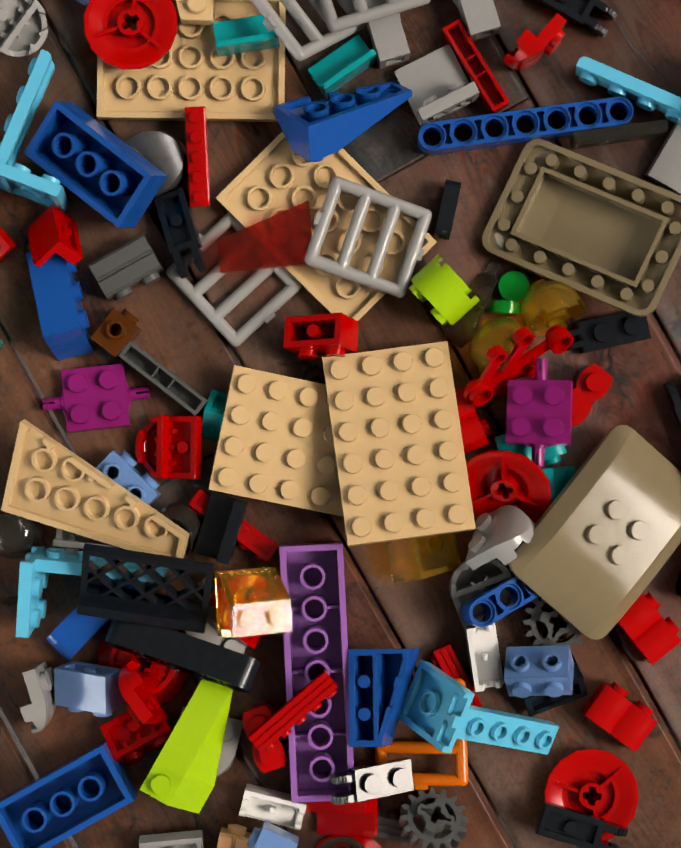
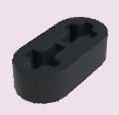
(447, 209)

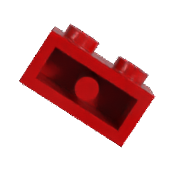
(321, 335)

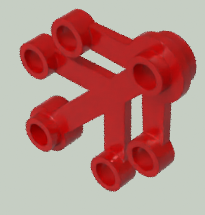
(517, 365)

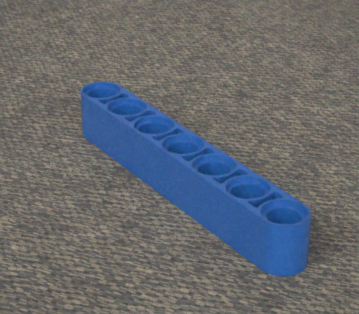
(511, 135)

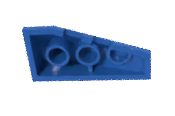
(330, 124)

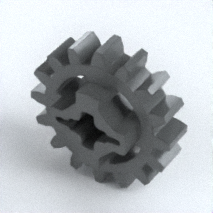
(550, 635)
(425, 807)

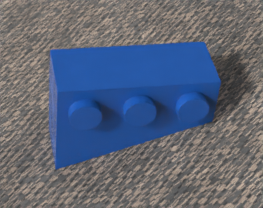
(60, 307)
(377, 693)

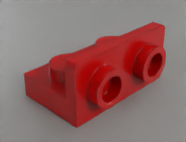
(132, 739)

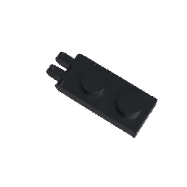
(609, 332)

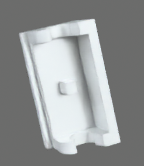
(484, 657)
(272, 807)

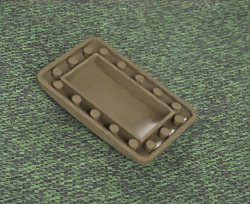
(587, 227)
(604, 533)

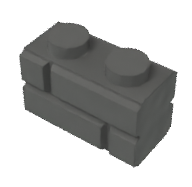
(127, 268)

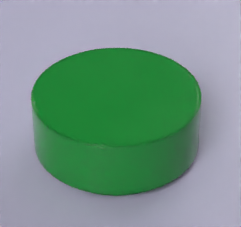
(513, 286)
(505, 308)

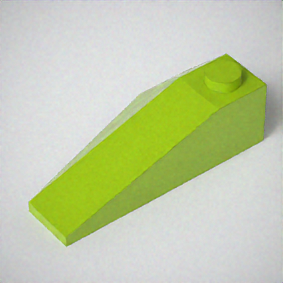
(191, 756)

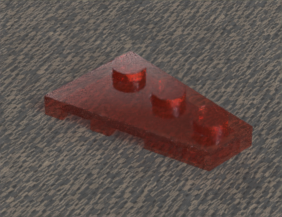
(269, 243)

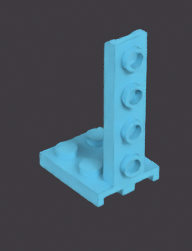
(621, 85)
(17, 177)
(35, 575)
(443, 712)

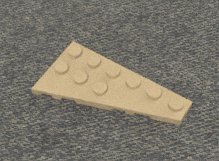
(71, 495)

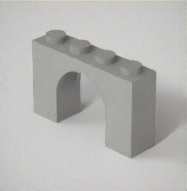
(390, 42)

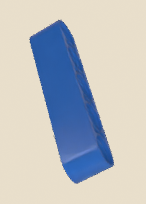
(493, 607)
(77, 630)

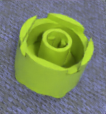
(443, 290)

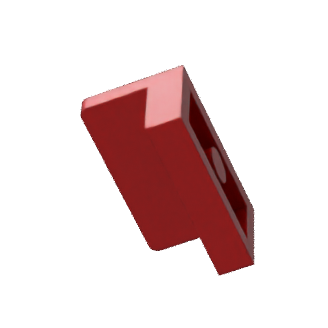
(53, 234)
(347, 819)

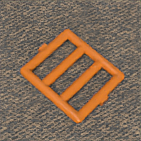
(424, 780)

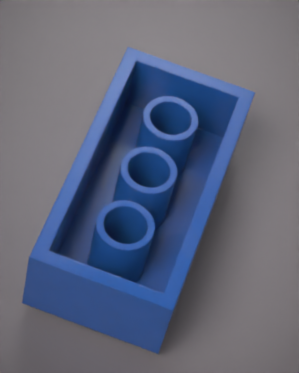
(95, 164)
(66, 799)

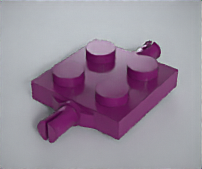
(96, 398)
(539, 412)

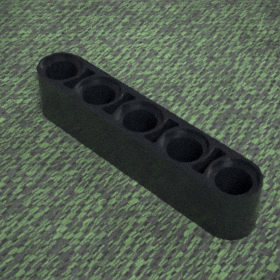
(185, 654)

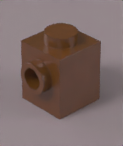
(116, 331)

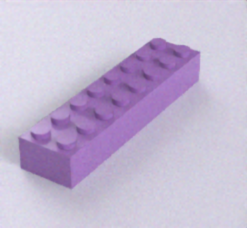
(318, 643)

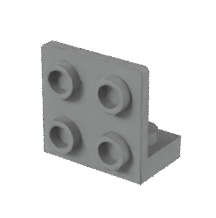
(436, 85)

